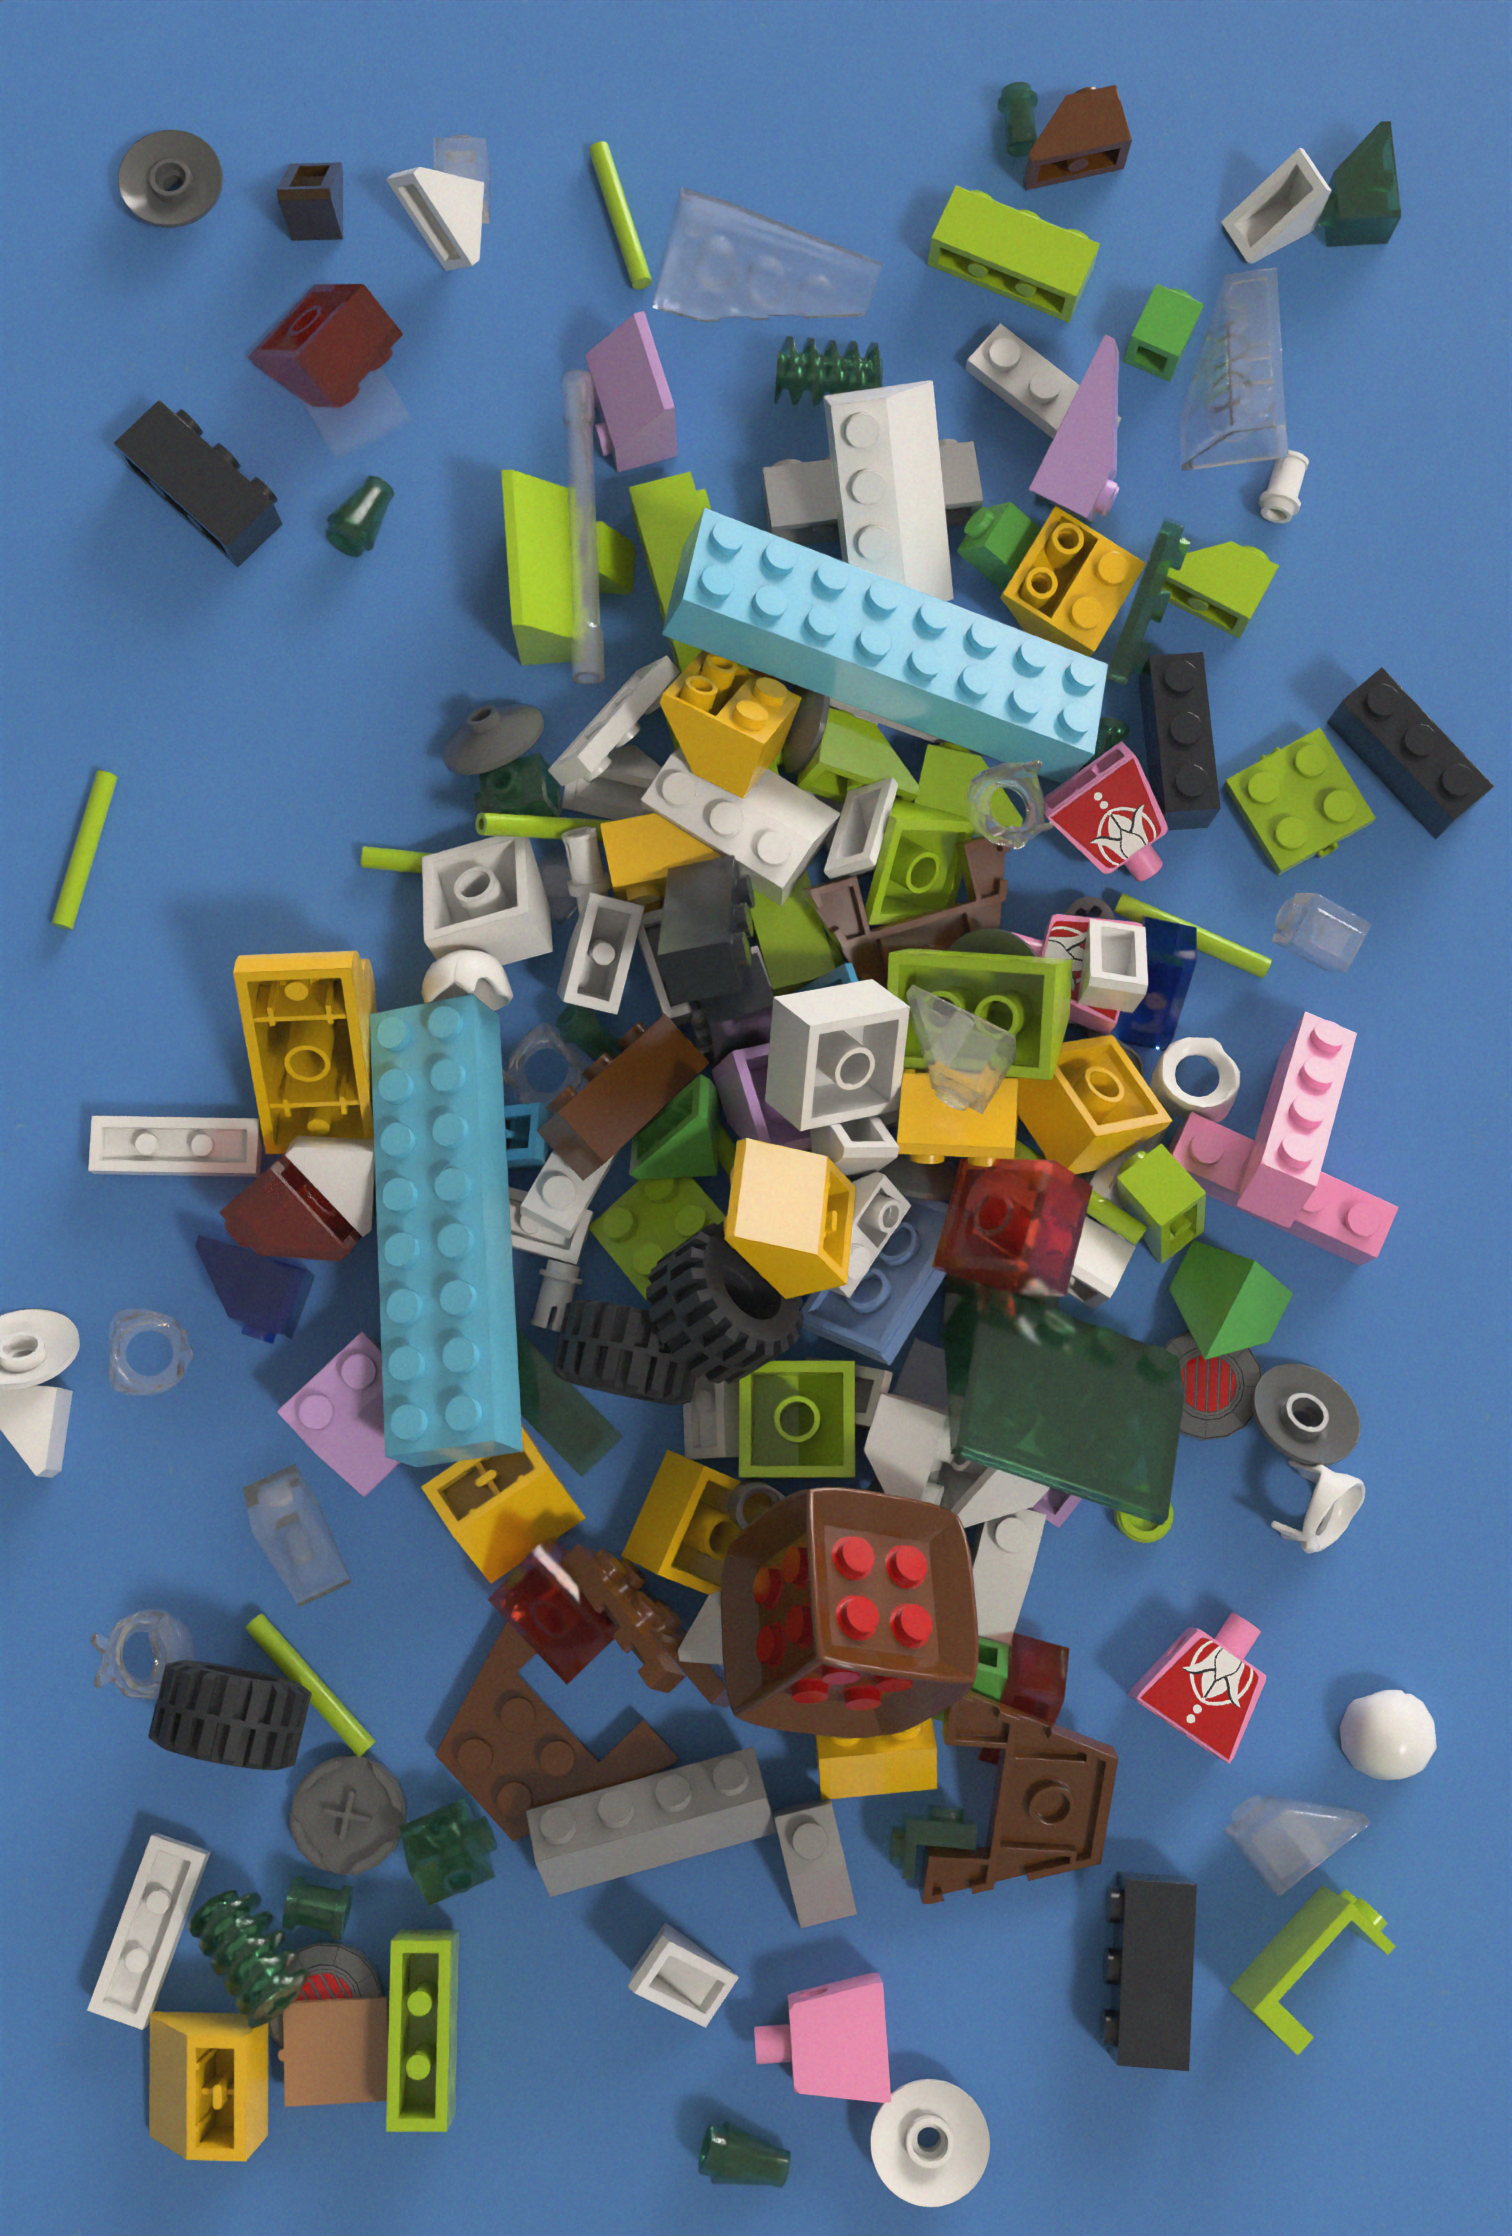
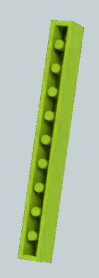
(789, 934)

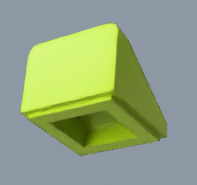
(615, 561)

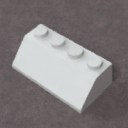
(890, 485)

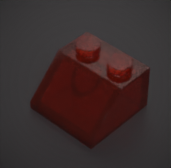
(328, 344)
(288, 1217)
(1014, 1225)
(553, 1611)

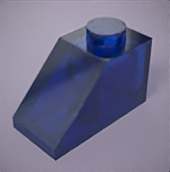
(1170, 968)
(256, 1289)

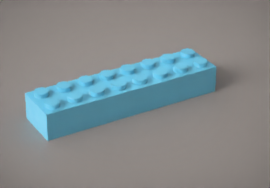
(884, 647)
(444, 1234)

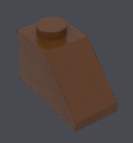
(1081, 139)

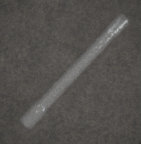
(586, 635)

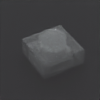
(554, 875)

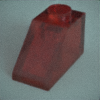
(1033, 1682)

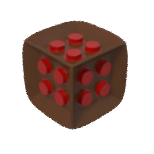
(848, 1614)

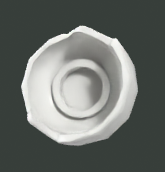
(468, 973)
(1388, 1735)

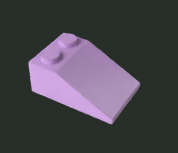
(1083, 454)

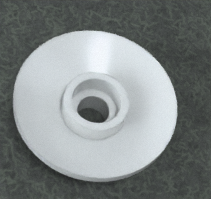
(35, 1347)
(934, 2173)

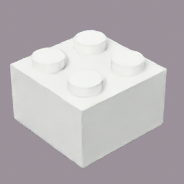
(836, 1054)

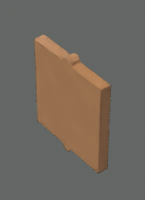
(335, 2051)

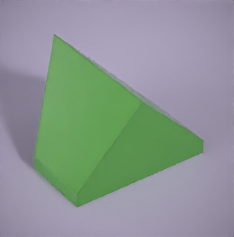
(681, 1136)
(1227, 1300)

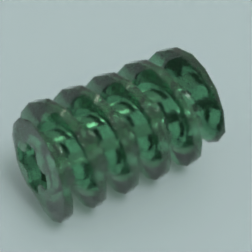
(825, 371)
(247, 1956)

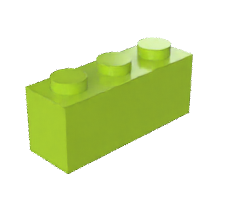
(1012, 253)
(422, 2030)

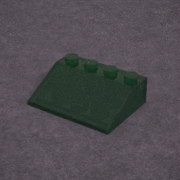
(1063, 1402)

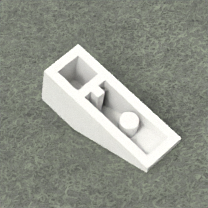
(1003, 1570)

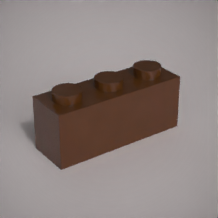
(621, 1095)

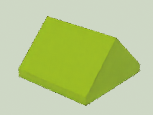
(916, 863)

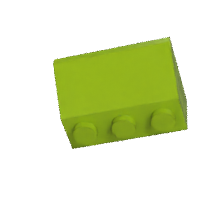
(538, 567)
(1010, 991)

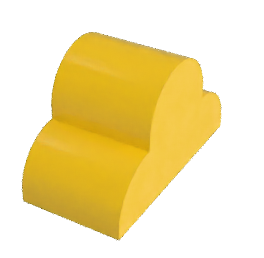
(308, 1043)

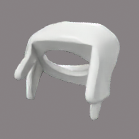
(1178, 1103)
(1334, 1499)

